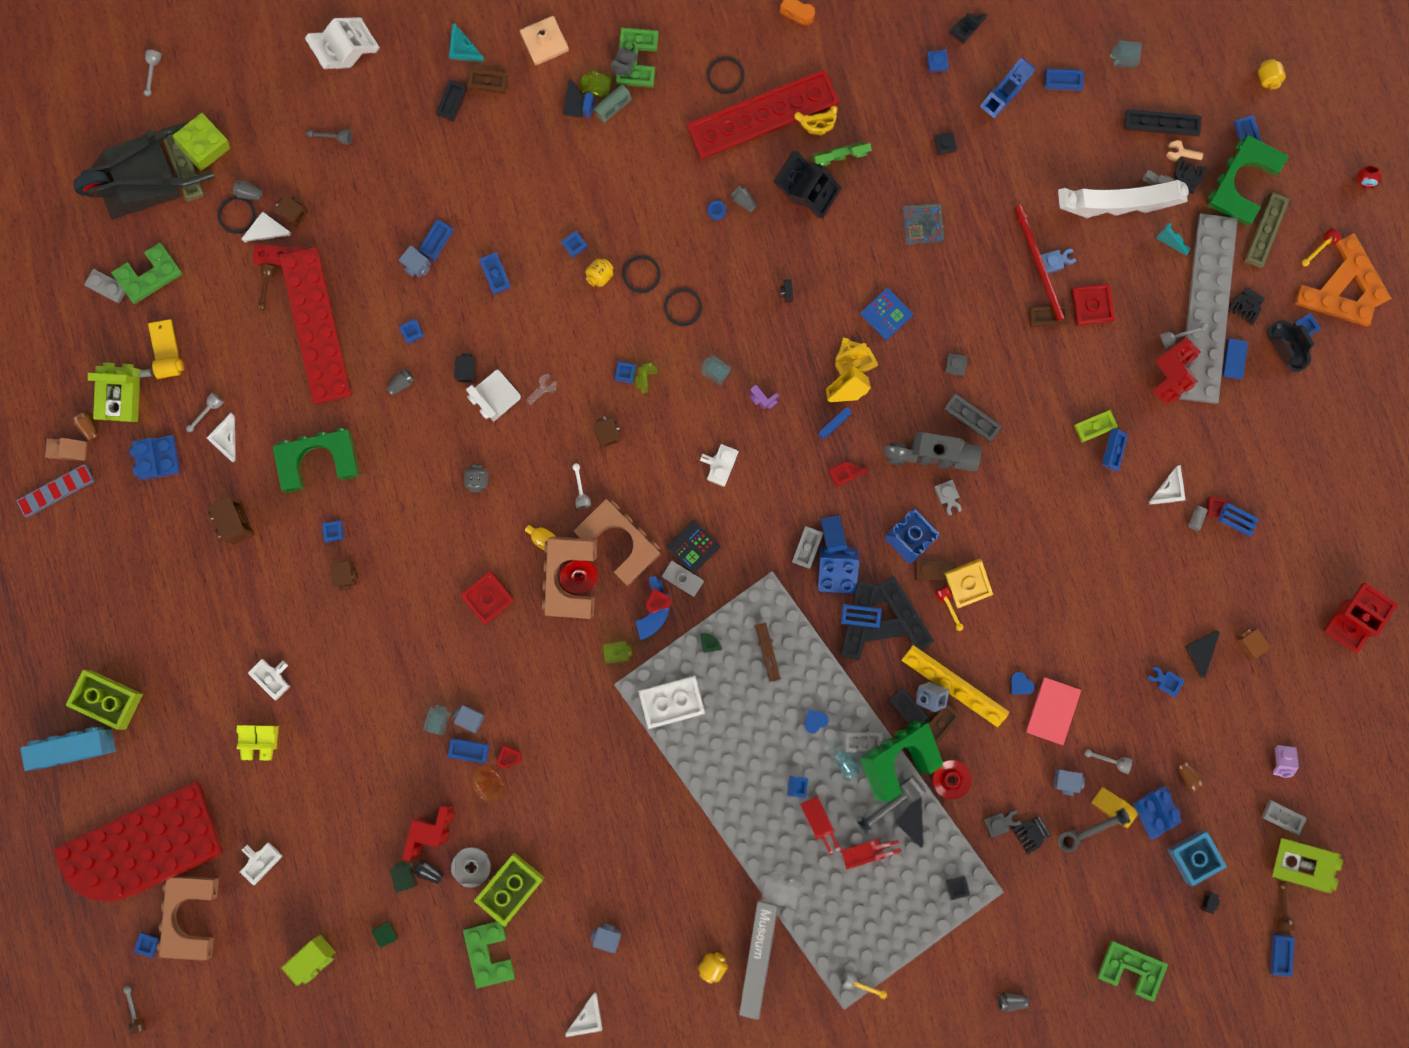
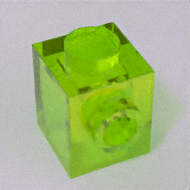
(617, 652)

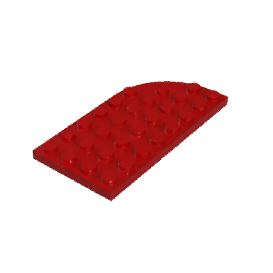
(141, 847)

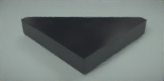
(1202, 651)
(912, 822)

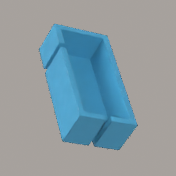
(67, 748)

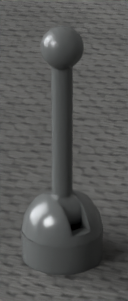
(344, 135)

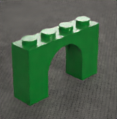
(1249, 153)
(290, 455)
(880, 761)

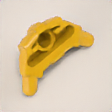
(818, 123)

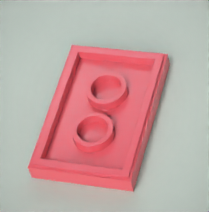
(1053, 711)

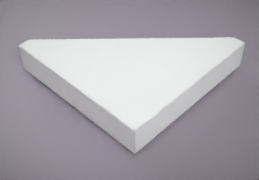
(264, 229)
(224, 437)
(1171, 490)
(588, 1019)

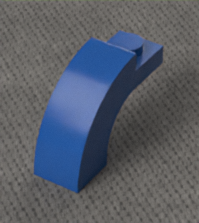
(1008, 88)
(654, 621)

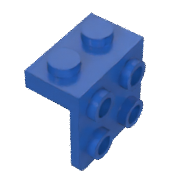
(838, 570)

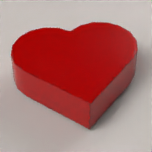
(657, 601)
(508, 757)

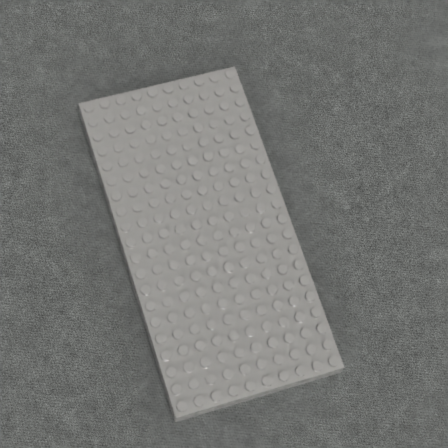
(739, 773)

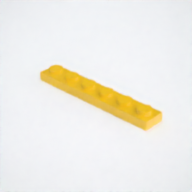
(957, 687)

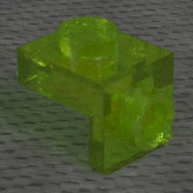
(596, 83)
(641, 381)

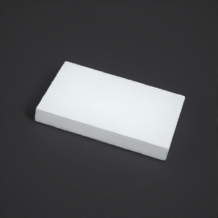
(671, 702)

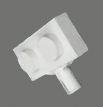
(720, 464)
(270, 678)
(259, 862)

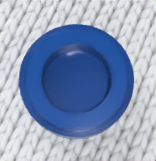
(716, 210)

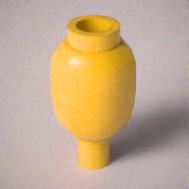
(539, 535)

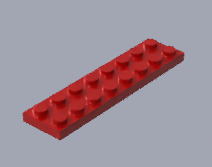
(762, 114)
(315, 325)

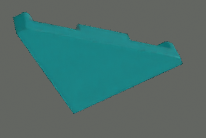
(462, 48)
(1173, 239)

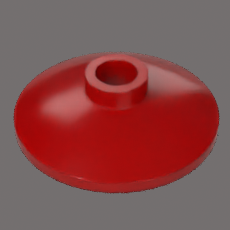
(578, 583)
(961, 784)

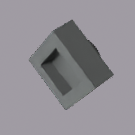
(956, 364)

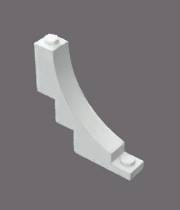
(1117, 202)

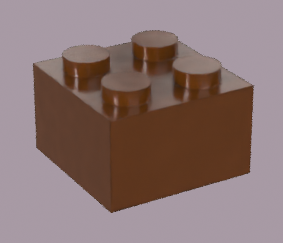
(230, 520)

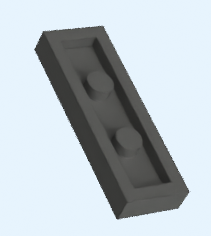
(972, 418)

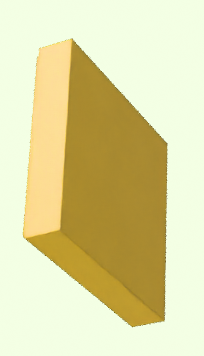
(968, 583)

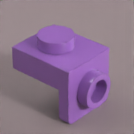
(759, 398)

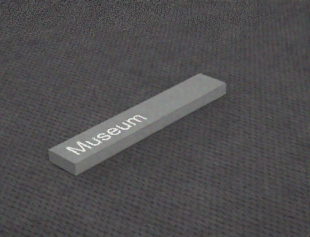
(758, 960)

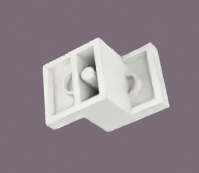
(342, 43)

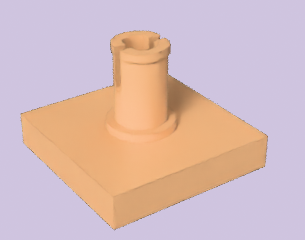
(544, 40)

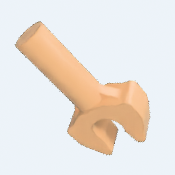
(1182, 152)

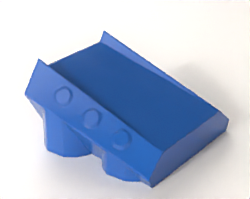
(911, 536)

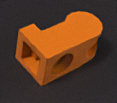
(798, 11)

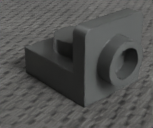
(624, 62)

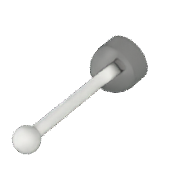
(582, 500)

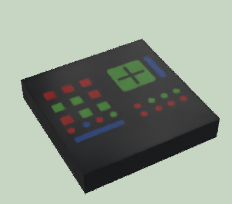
(693, 547)

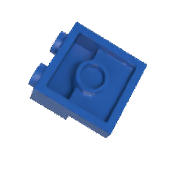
(155, 457)
(1157, 811)

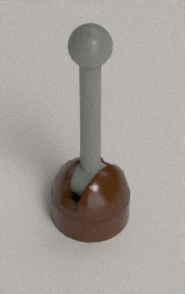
(136, 1024)

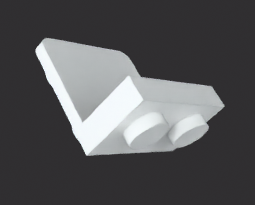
(493, 395)

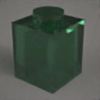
(403, 876)

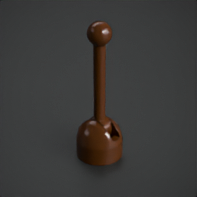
(267, 272)
(1285, 923)

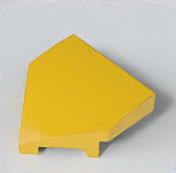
(854, 354)

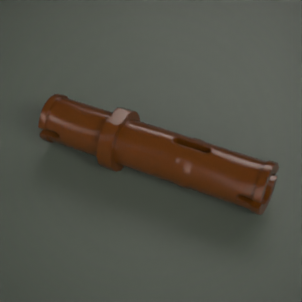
(767, 651)

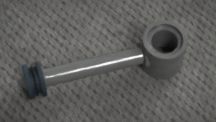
(911, 791)
(1121, 817)

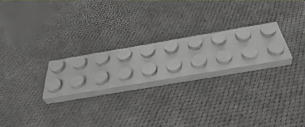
(1210, 303)

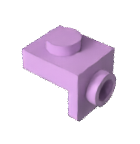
(1286, 761)

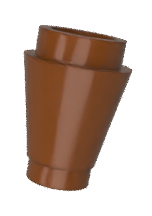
(85, 425)
(1190, 777)

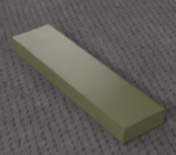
(184, 169)
(1266, 230)

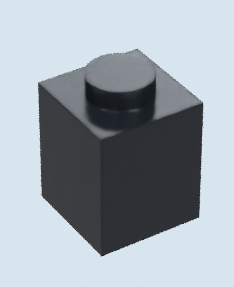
(465, 368)

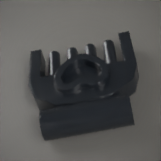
(1188, 176)
(1249, 303)
(1033, 832)

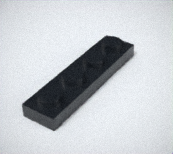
(1162, 122)

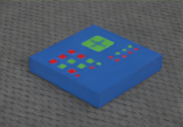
(886, 314)

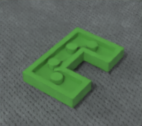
(633, 41)
(824, 157)
(140, 287)
(1122, 957)
(483, 969)

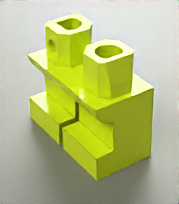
(257, 738)

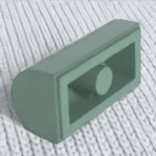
(612, 103)

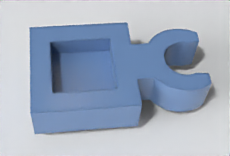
(1054, 261)

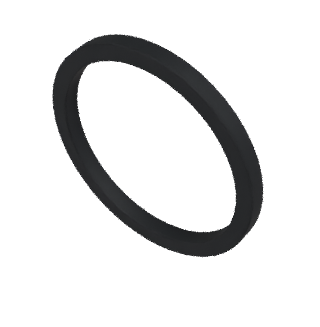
(721, 59)
(236, 231)
(641, 257)
(683, 290)

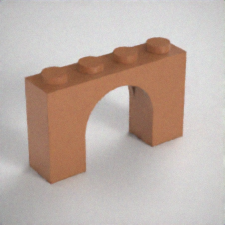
(607, 517)
(557, 600)
(174, 941)

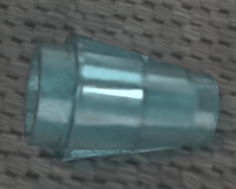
(847, 766)

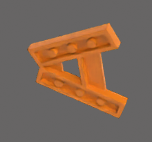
(1355, 266)

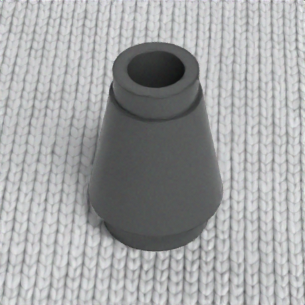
(246, 190)
(744, 199)
(401, 381)
(1010, 1002)

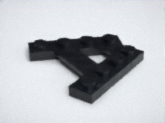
(907, 619)

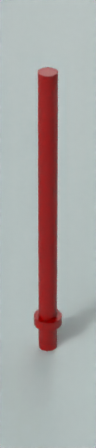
(1023, 220)

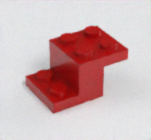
(1175, 368)
(1360, 618)
(428, 832)

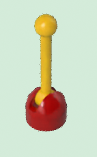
(1331, 237)
(944, 595)

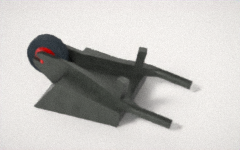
(134, 175)

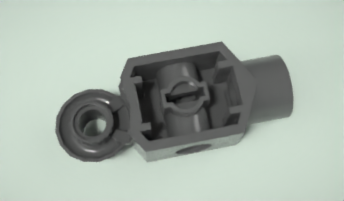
(953, 452)

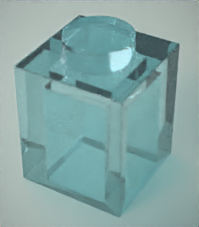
(1126, 54)
(715, 370)
(437, 720)

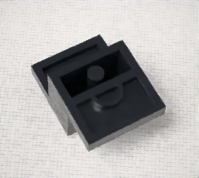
(807, 184)

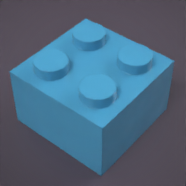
(1196, 857)

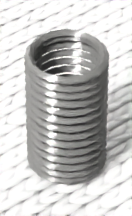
(1199, 513)

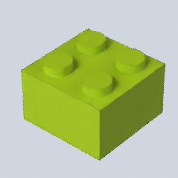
(201, 142)
(306, 962)

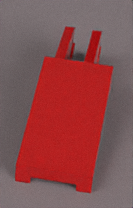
(819, 821)
(867, 853)

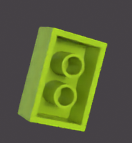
(104, 699)
(509, 889)

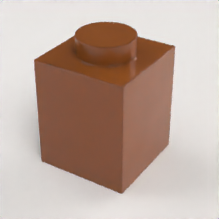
(1253, 643)

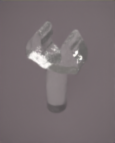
(543, 388)

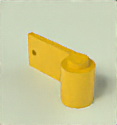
(165, 350)

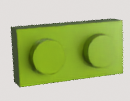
(1095, 426)

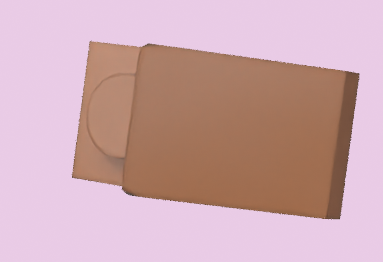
(66, 449)

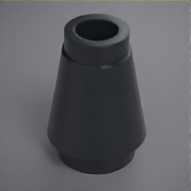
(427, 871)

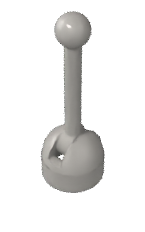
(153, 58)
(1169, 338)
(213, 402)
(1123, 764)

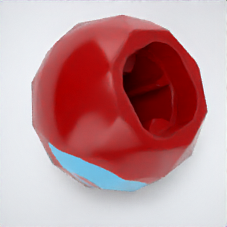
(1369, 177)

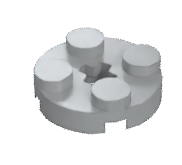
(463, 875)

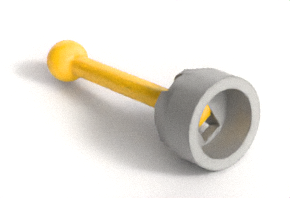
(849, 981)

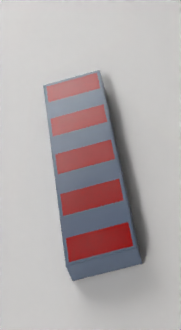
(55, 491)

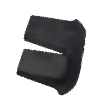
(1298, 357)

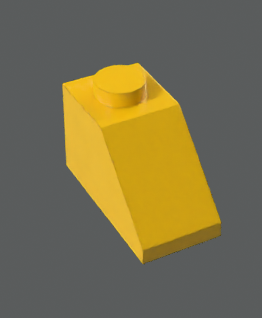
(848, 386)
(1110, 803)

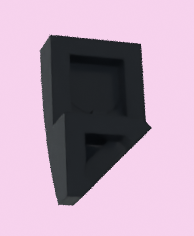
(967, 26)
(574, 101)

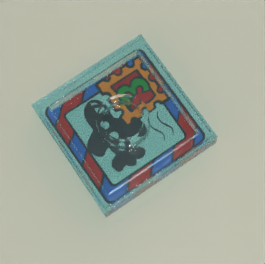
(923, 224)

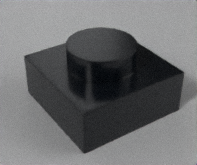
(945, 143)
(787, 291)
(957, 887)
(1210, 902)

